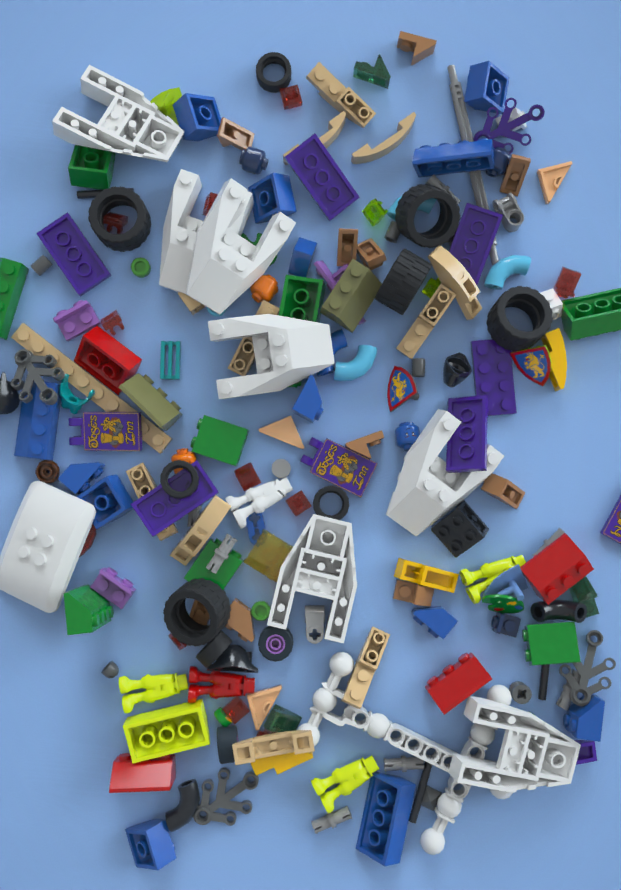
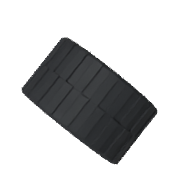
(110, 199)
(447, 221)
(403, 281)
(531, 303)
(183, 626)

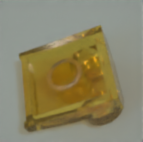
(268, 555)

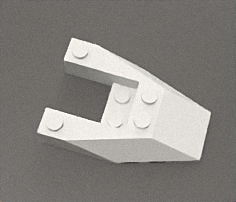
(127, 127)
(181, 230)
(226, 262)
(283, 351)
(424, 485)
(319, 566)
(529, 755)

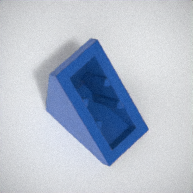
(302, 257)

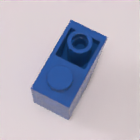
(78, 476)
(437, 620)

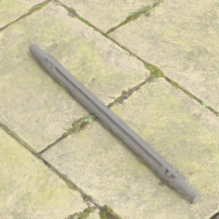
(466, 134)

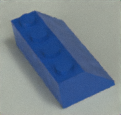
(454, 158)
(38, 426)
(385, 818)

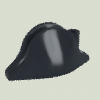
(456, 369)
(8, 396)
(234, 659)

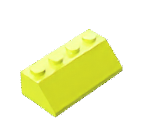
(167, 731)

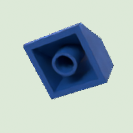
(486, 87)
(197, 116)
(272, 196)
(309, 402)
(109, 500)
(587, 720)
(151, 844)

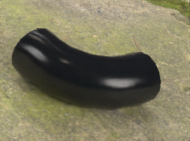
(559, 610)
(187, 806)

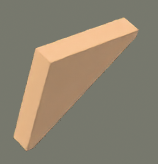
(551, 178)
(284, 431)
(261, 703)

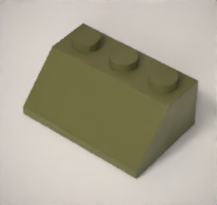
(351, 296)
(151, 400)

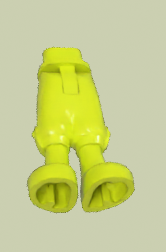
(487, 570)
(156, 688)
(349, 777)

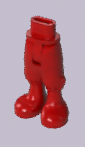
(223, 685)

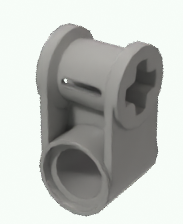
(509, 209)
(314, 620)

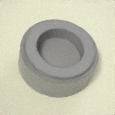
(281, 468)

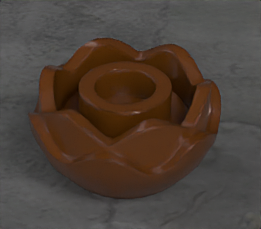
(41, 471)

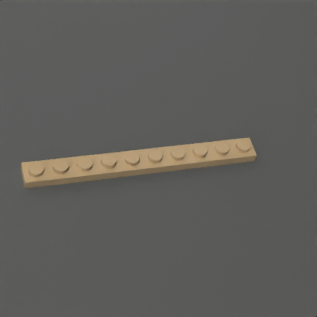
(85, 383)

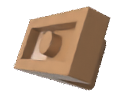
(419, 45)
(235, 135)
(515, 174)
(347, 246)
(370, 254)
(360, 445)
(413, 593)
(199, 613)

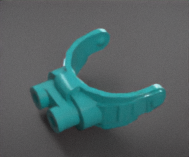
(70, 400)

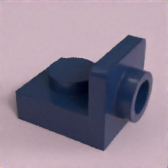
(505, 624)

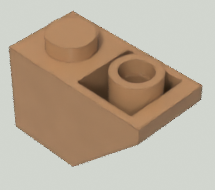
(241, 620)

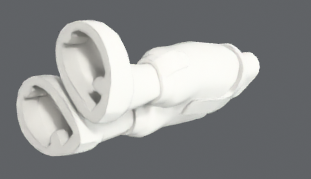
(262, 497)

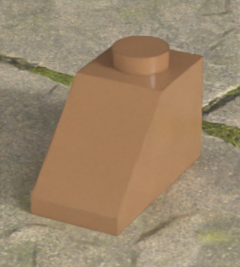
(503, 490)

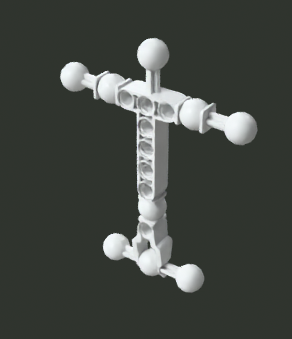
(378, 726)

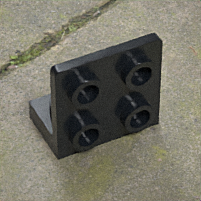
(460, 529)

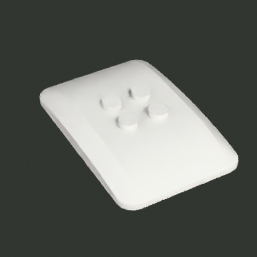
(44, 545)

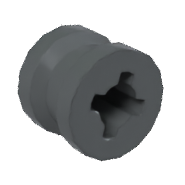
(519, 688)

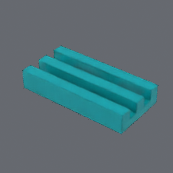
(170, 344)

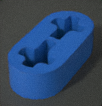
(251, 529)

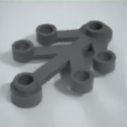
(25, 360)
(586, 672)
(223, 799)

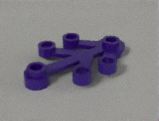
(505, 127)

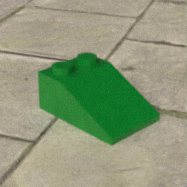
(91, 167)

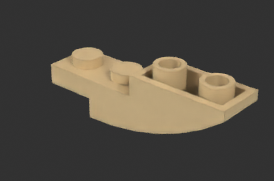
(339, 96)
(455, 276)
(426, 321)
(244, 355)
(142, 484)
(200, 530)
(365, 667)

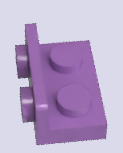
(76, 320)
(113, 587)

